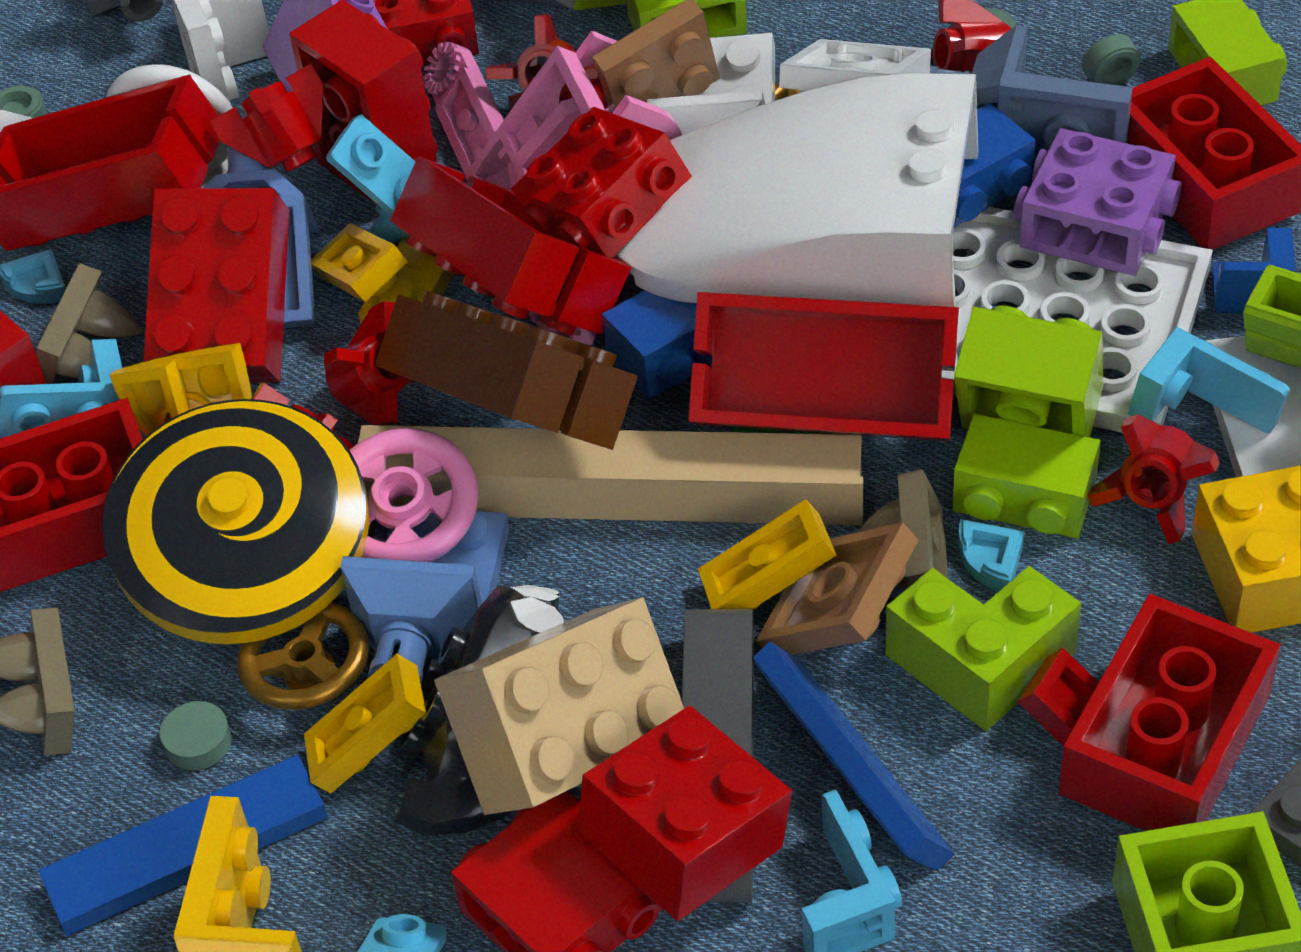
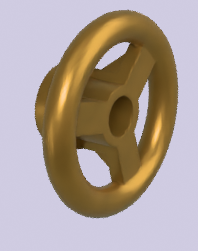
(305, 663)

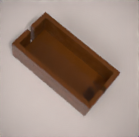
(508, 367)

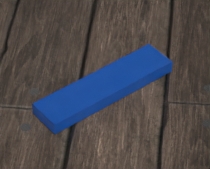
(853, 758)
(162, 850)

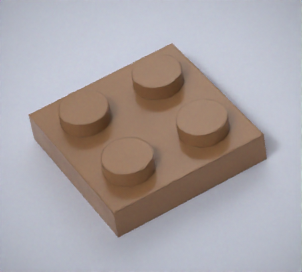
(660, 58)
(844, 595)

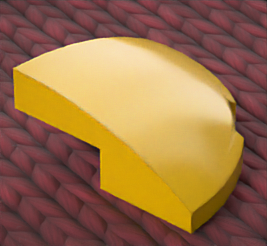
(182, 382)

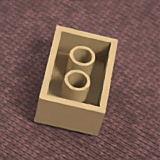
(558, 704)

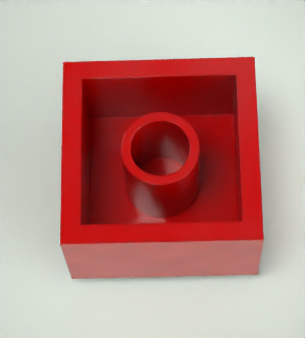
(683, 812)

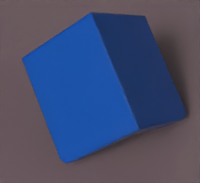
(1236, 280)

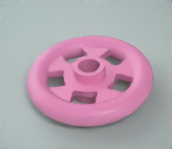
(430, 455)

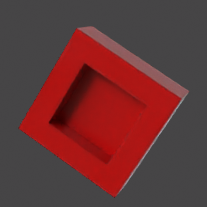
(1058, 694)

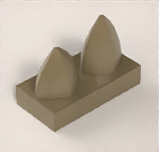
(84, 311)
(923, 515)
(48, 702)

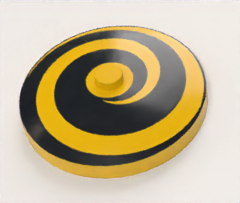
(235, 521)

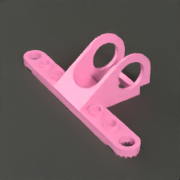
(504, 148)

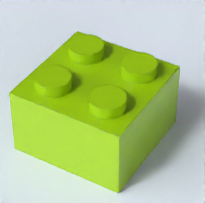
(1030, 370)
(1207, 888)

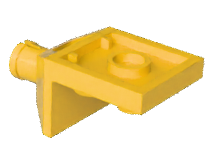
(227, 888)

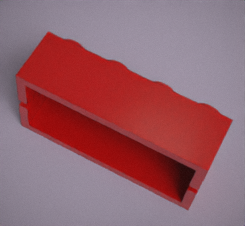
(102, 161)
(482, 237)
(824, 366)

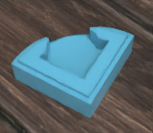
(33, 278)
(990, 552)

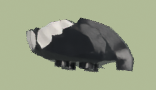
(448, 798)

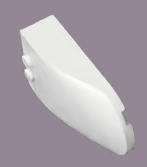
(819, 196)

